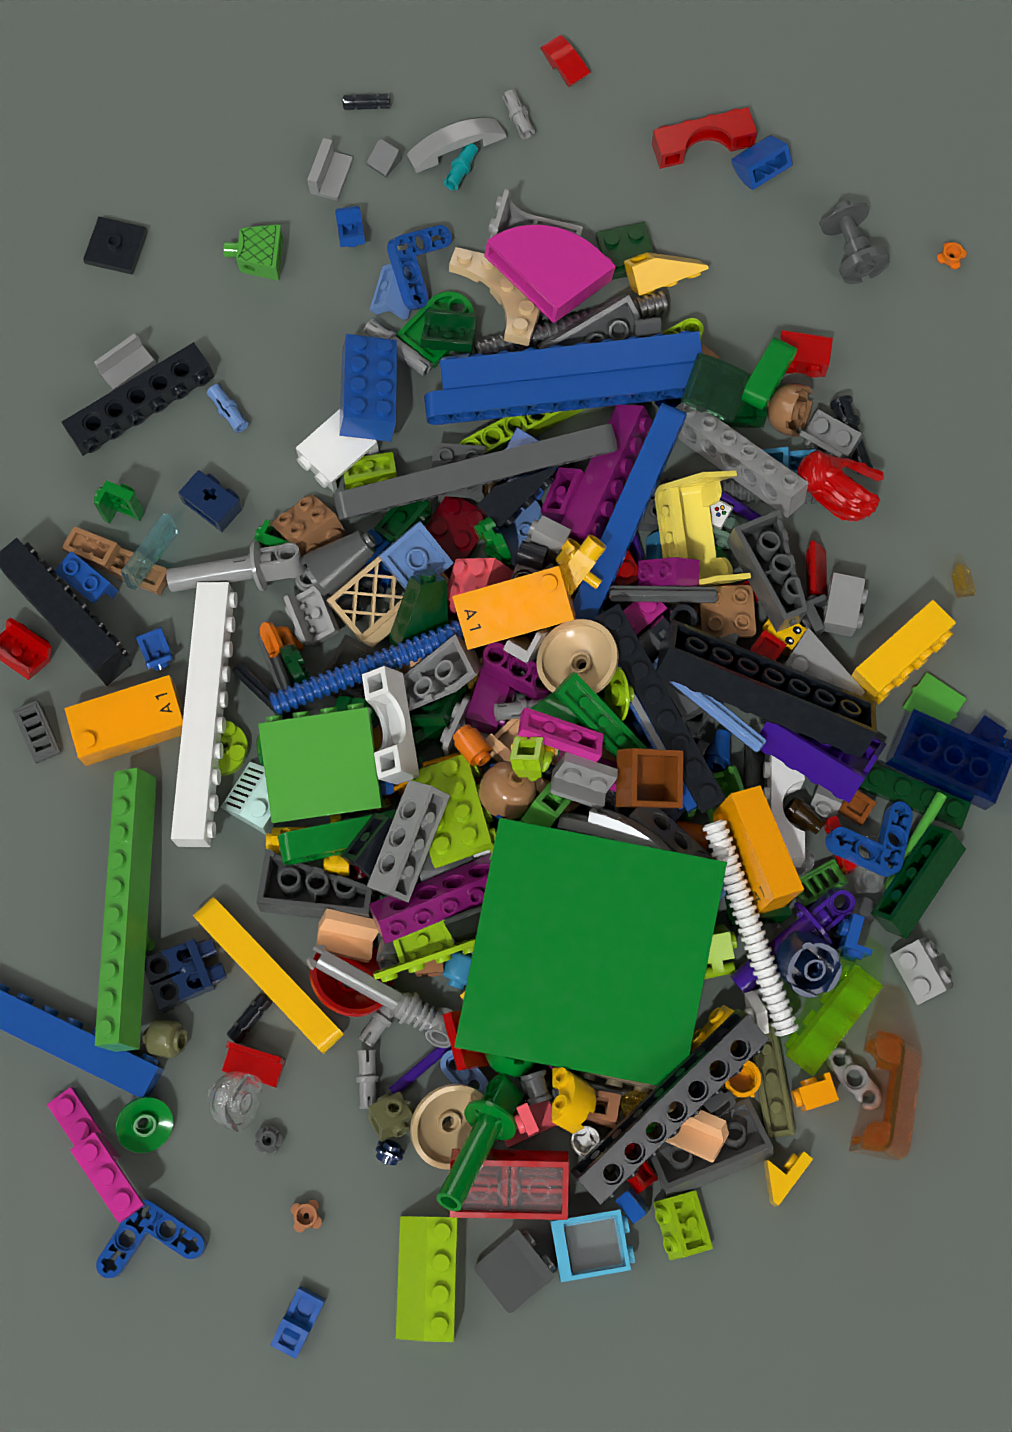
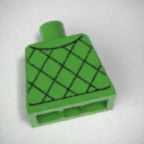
(258, 251)

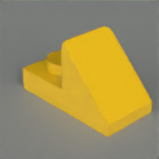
(781, 1183)

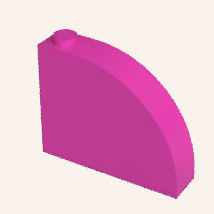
(550, 266)

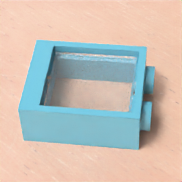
(594, 1245)

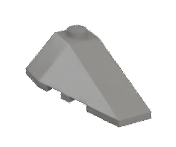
(441, 673)

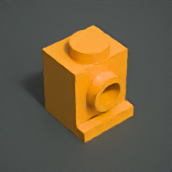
(815, 1093)

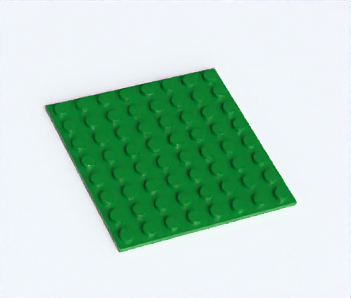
(589, 953)

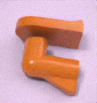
(271, 638)

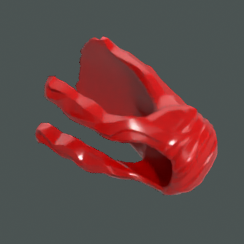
(835, 489)

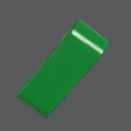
(768, 373)

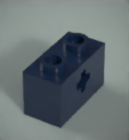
(219, 509)

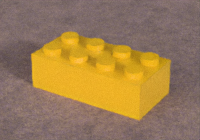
(904, 652)

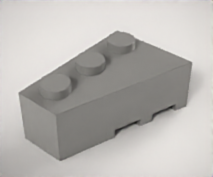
(817, 661)

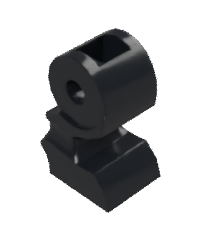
(364, 585)

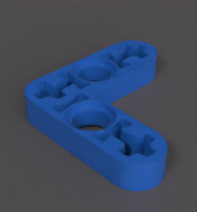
(407, 258)
(877, 850)
(153, 1227)

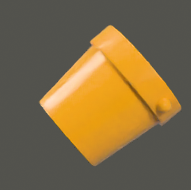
(745, 1082)

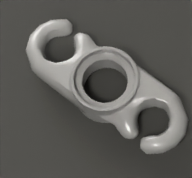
(866, 1085)

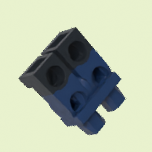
(182, 973)

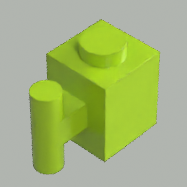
(721, 949)

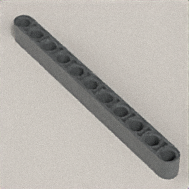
(475, 472)

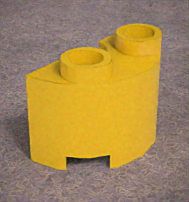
(574, 1100)

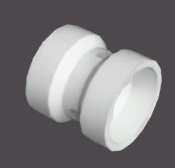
(587, 1137)

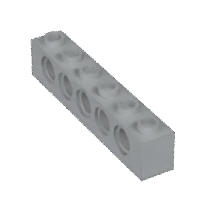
(733, 452)

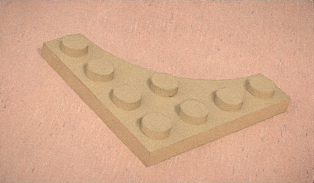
(519, 311)

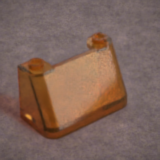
(893, 1135)

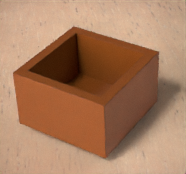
(649, 778)

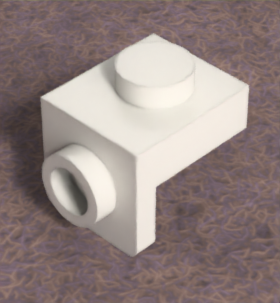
(756, 1009)

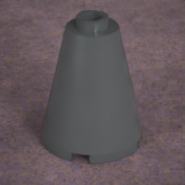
(338, 561)

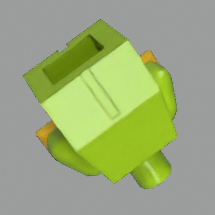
(530, 757)

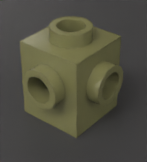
(390, 1116)

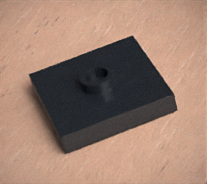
(115, 245)

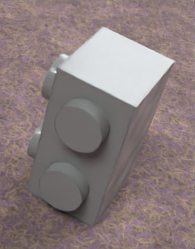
(843, 604)

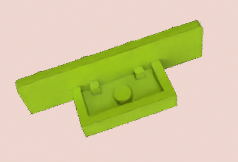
(421, 947)

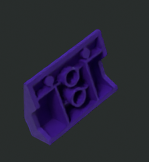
(821, 762)

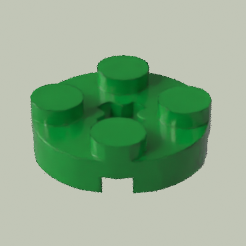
(495, 542)

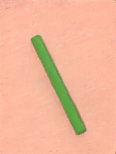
(926, 820)

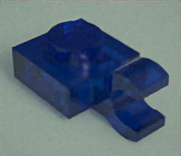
(992, 733)

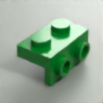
(118, 498)

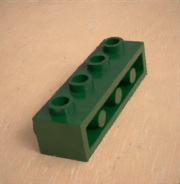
(918, 881)

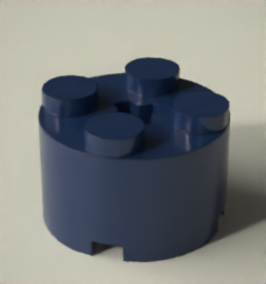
(808, 963)

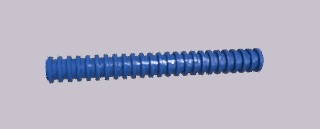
(352, 673)

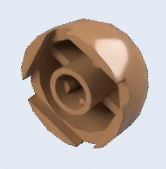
(790, 408)
(505, 792)

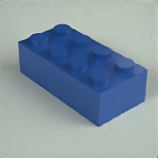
(368, 388)

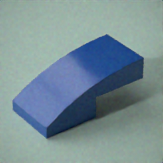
(298, 1322)

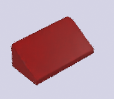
(816, 569)

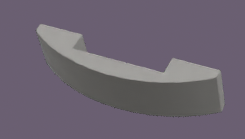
(452, 137)

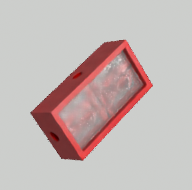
(518, 1186)

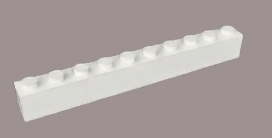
(204, 715)

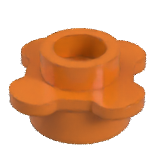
(952, 249)

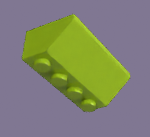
(427, 1279)

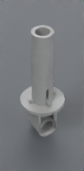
(260, 565)

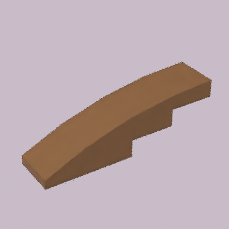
(110, 558)

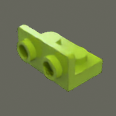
(370, 470)
(682, 1225)

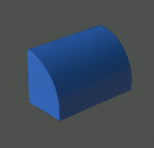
(762, 161)

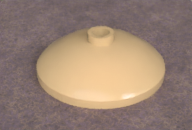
(575, 644)
(429, 1134)

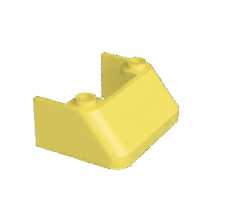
(687, 524)

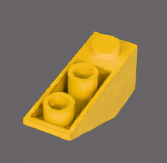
(654, 271)

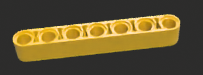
(268, 975)

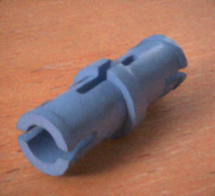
(227, 408)

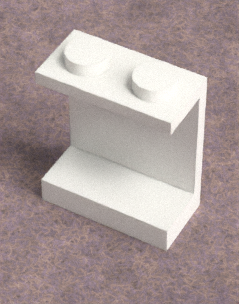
(332, 454)

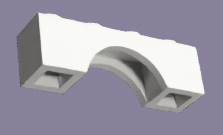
(387, 695)
(781, 783)

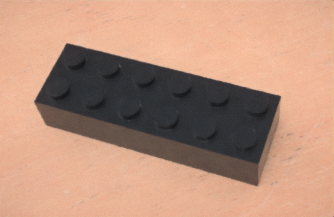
(64, 611)

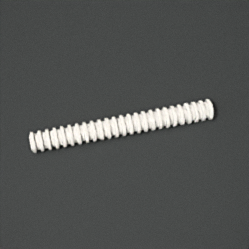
(751, 930)

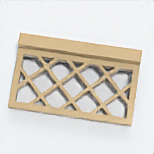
(383, 625)

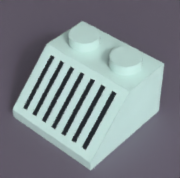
(250, 799)

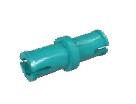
(460, 167)

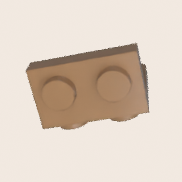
(309, 525)
(730, 614)

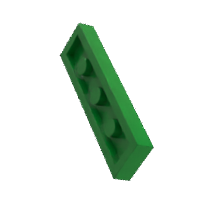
(596, 714)

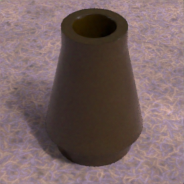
(803, 815)

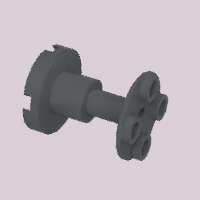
(861, 257)

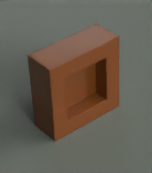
(858, 808)

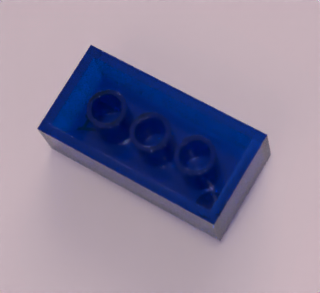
(950, 759)

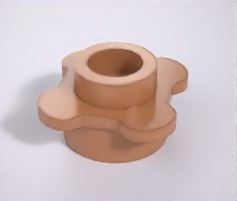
(300, 1222)

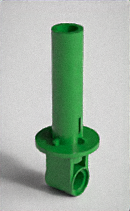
(490, 1121)

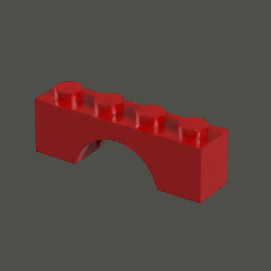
(731, 129)

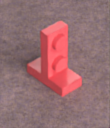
(531, 1121)

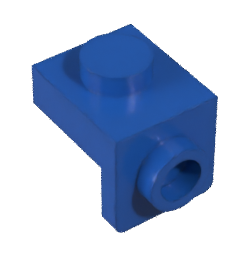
(350, 226)
(155, 649)

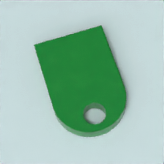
(413, 329)

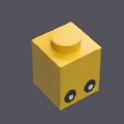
(790, 636)

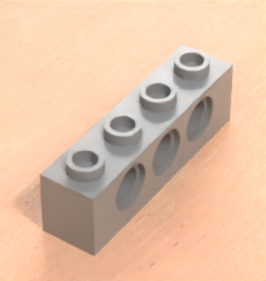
(408, 840)

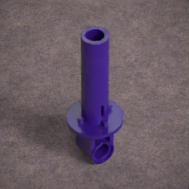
(816, 918)

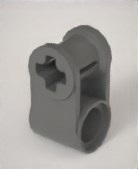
(536, 1087)

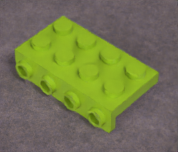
(465, 821)

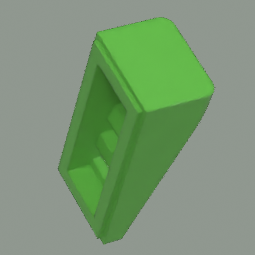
(802, 898)

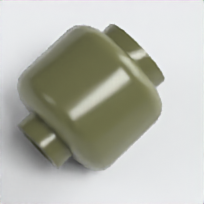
(165, 1038)

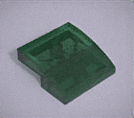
(715, 387)

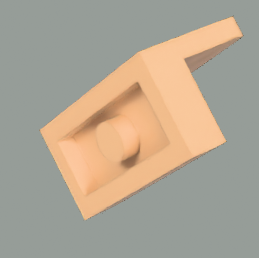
(347, 935)
(701, 1135)

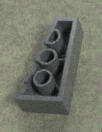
(765, 554)
(309, 890)

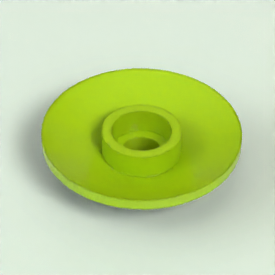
(619, 694)

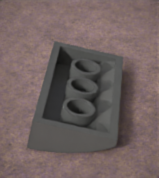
(610, 321)
(745, 1146)

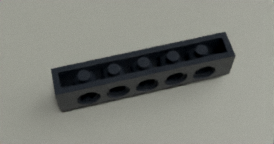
(141, 387)

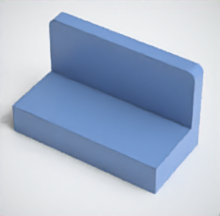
(387, 293)

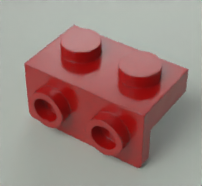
(23, 649)

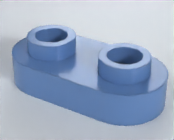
(462, 1076)

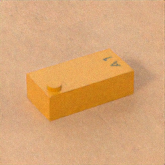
(514, 607)
(125, 720)
(760, 849)

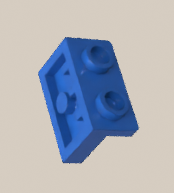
(84, 578)

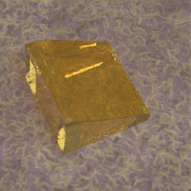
(963, 581)

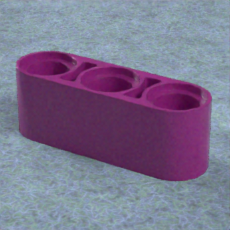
(503, 671)

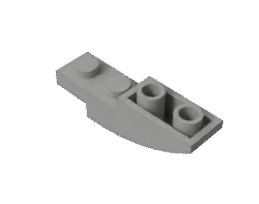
(610, 825)

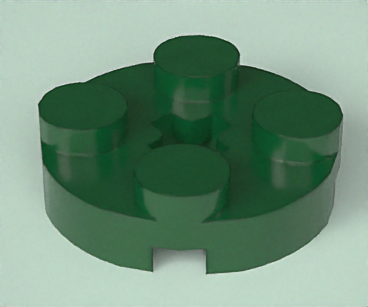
(293, 662)

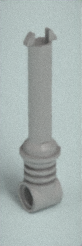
(405, 1006)

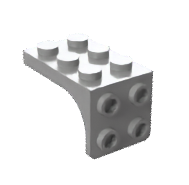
(511, 216)

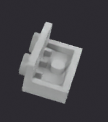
(311, 616)
(922, 970)

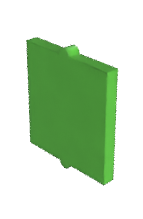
(935, 699)

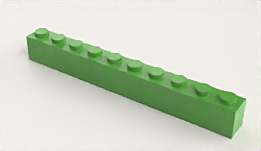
(126, 911)

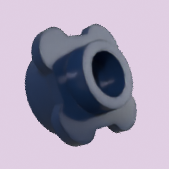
(389, 1152)

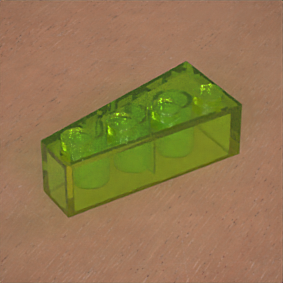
(833, 1018)

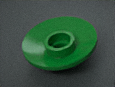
(150, 1135)

